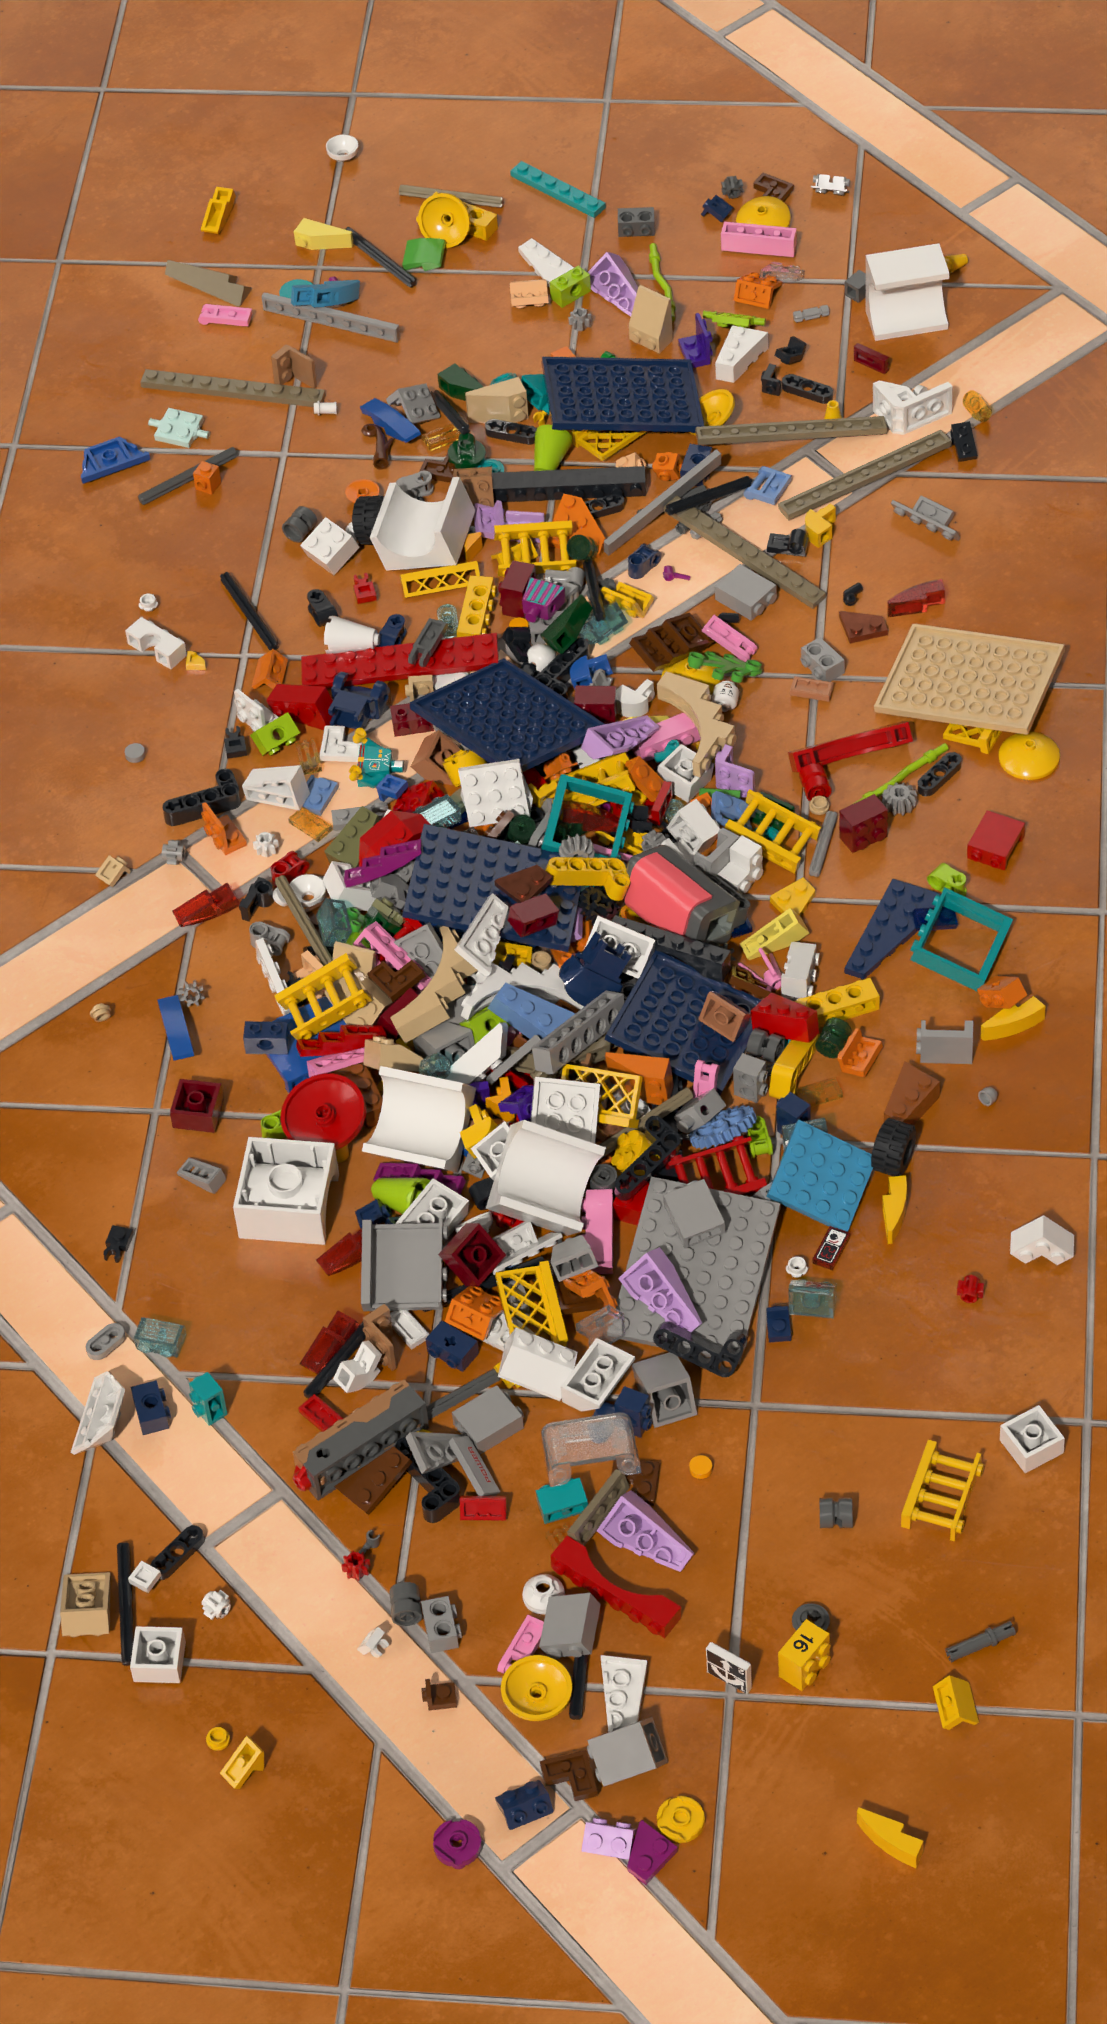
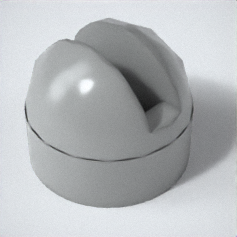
(987, 1096)

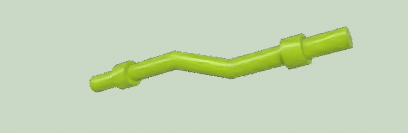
(654, 258)
(928, 757)

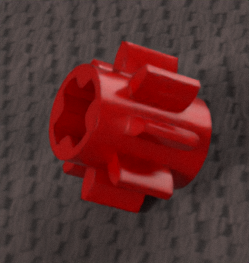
(970, 1289)
(355, 1565)

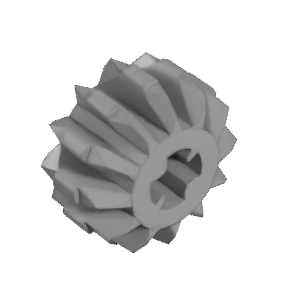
(899, 798)
(577, 847)

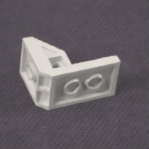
(915, 411)

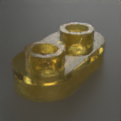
(980, 409)

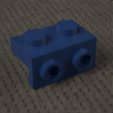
(524, 1804)

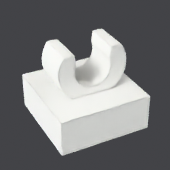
(144, 1577)
(371, 1641)

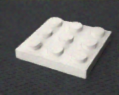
(492, 789)
(566, 1106)

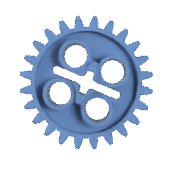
(723, 1127)

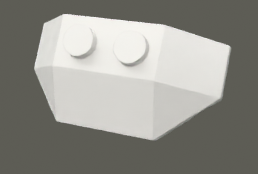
(481, 1057)
(100, 1413)

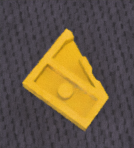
(794, 896)

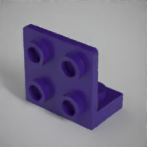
(697, 346)
(519, 1102)

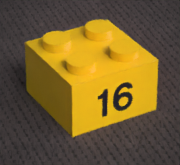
(804, 1655)

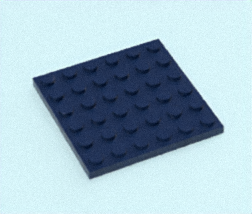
(664, 1022)

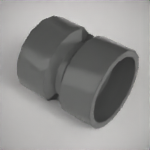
(299, 524)
(764, 1045)
(603, 1177)
(836, 1513)
(405, 1604)

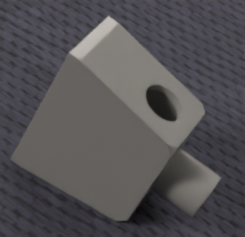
(690, 1116)
(572, 1258)

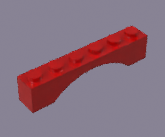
(851, 745)
(652, 1611)

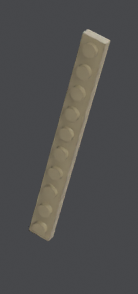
(232, 388)
(790, 430)
(864, 474)
(750, 555)

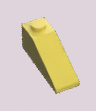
(318, 235)
(775, 935)

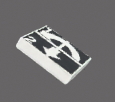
(728, 1667)

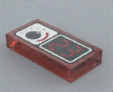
(831, 1248)

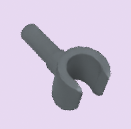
(370, 1542)

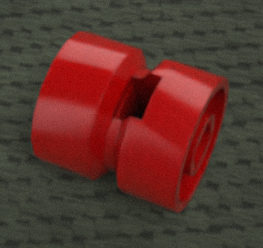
(815, 781)

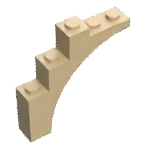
(694, 700)
(445, 986)

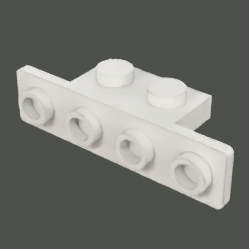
(521, 1242)

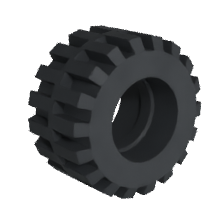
(364, 517)
(893, 1147)

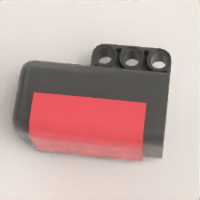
(681, 898)

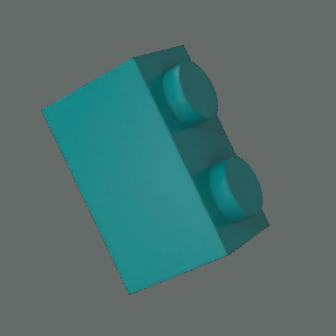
(207, 1399)
(561, 1501)

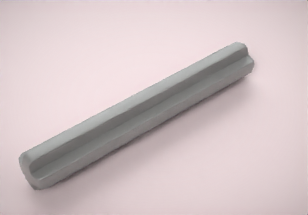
(823, 843)

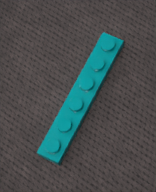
(557, 189)

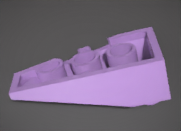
(614, 282)
(617, 736)
(660, 1288)
(640, 1529)

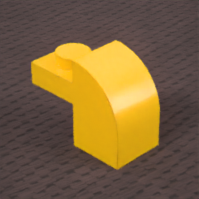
(819, 525)
(482, 1127)

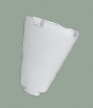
(346, 636)

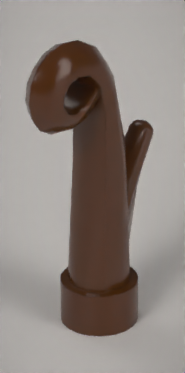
(380, 458)

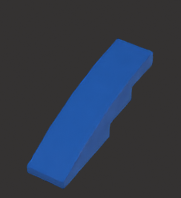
(391, 420)
(175, 1027)

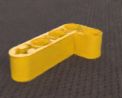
(591, 872)
(789, 1067)

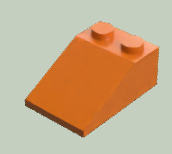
(656, 1073)

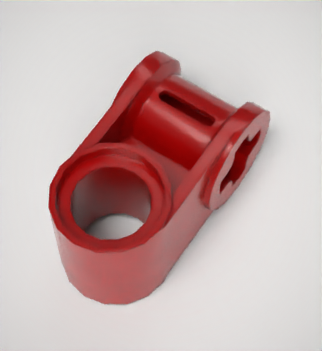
(289, 867)

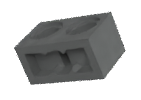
(636, 222)

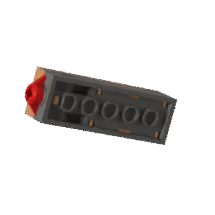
(358, 1439)

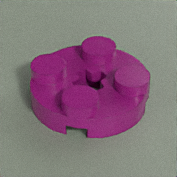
(457, 1856)

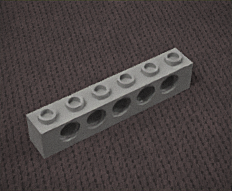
(577, 1032)

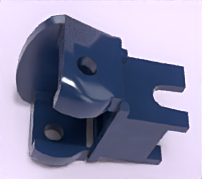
(356, 704)
(598, 972)

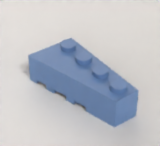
(528, 1012)

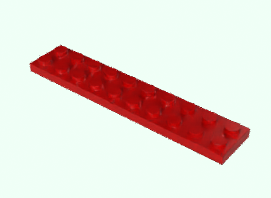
(392, 663)

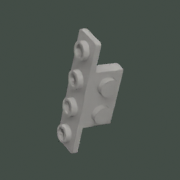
(929, 513)

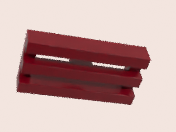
(871, 358)

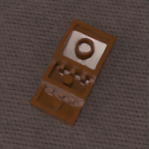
(670, 642)

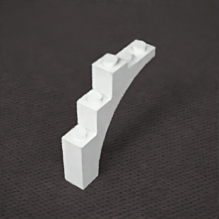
(544, 985)

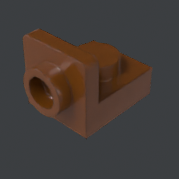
(439, 1695)

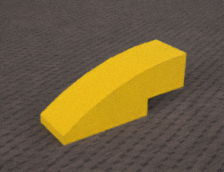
(218, 210)
(1013, 1020)
(894, 1206)
(890, 1837)

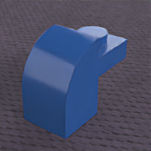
(583, 669)

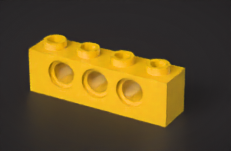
(482, 222)
(477, 606)
(844, 1001)

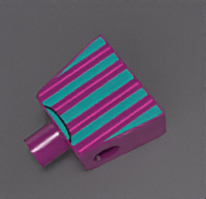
(542, 599)

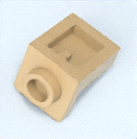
(419, 686)
(112, 870)

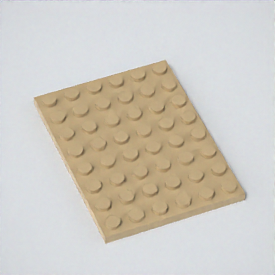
(970, 678)

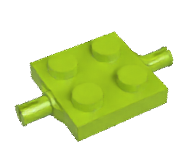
(728, 319)

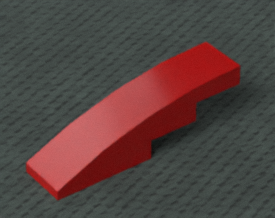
(348, 1039)

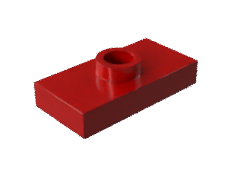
(319, 1413)
(483, 1508)

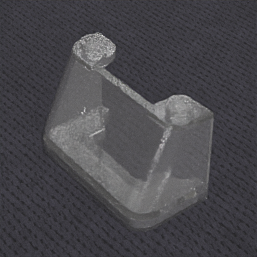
(588, 1442)

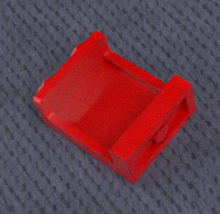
(657, 808)
(995, 840)

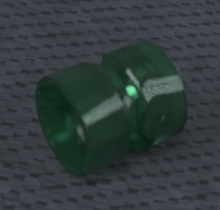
(582, 548)
(521, 829)
(833, 1037)

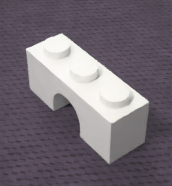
(167, 648)

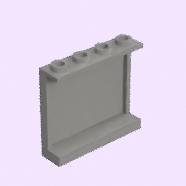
(403, 1266)

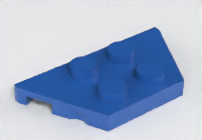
(110, 458)

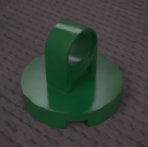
(466, 452)

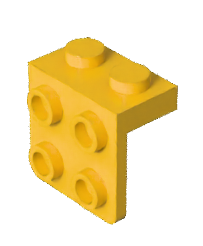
(629, 599)

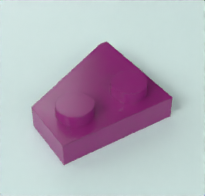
(649, 1853)

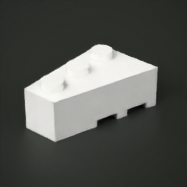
(739, 351)
(277, 786)
(799, 971)

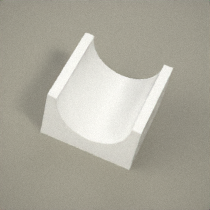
(906, 292)
(421, 532)
(421, 1119)
(543, 1177)
(285, 1190)

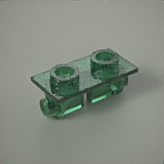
(565, 829)

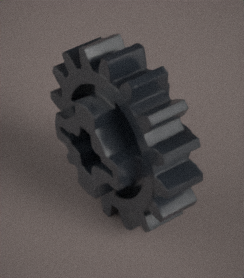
(597, 903)

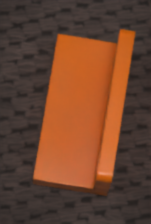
(270, 669)

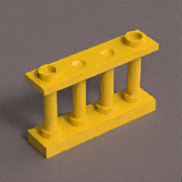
(539, 530)
(606, 772)
(771, 849)
(315, 982)
(925, 1475)

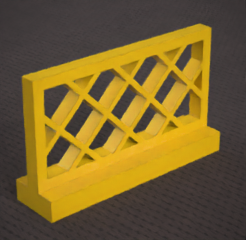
(580, 438)
(985, 742)
(609, 1116)
(549, 1299)

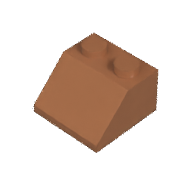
(430, 756)
(724, 1016)

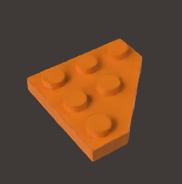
(583, 523)

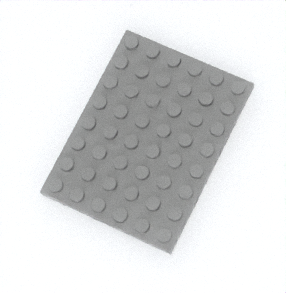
(717, 1273)

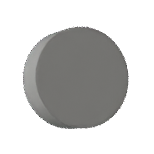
(134, 752)

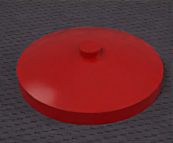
(324, 1110)

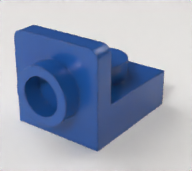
(391, 787)

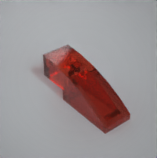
(916, 599)
(591, 816)
(206, 906)
(343, 1254)
(329, 1342)

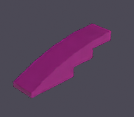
(390, 859)
(406, 1170)

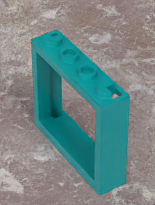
(594, 790)
(973, 911)

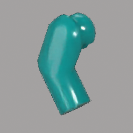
(671, 746)

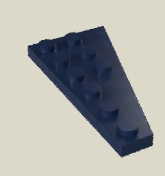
(888, 927)

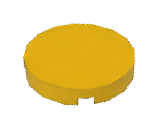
(680, 1819)

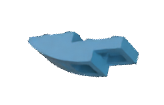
(325, 294)

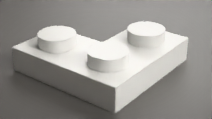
(335, 748)

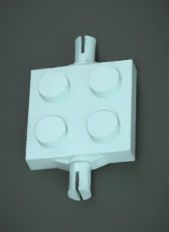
(179, 428)

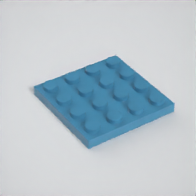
(821, 1176)

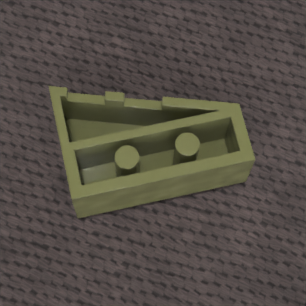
(346, 844)

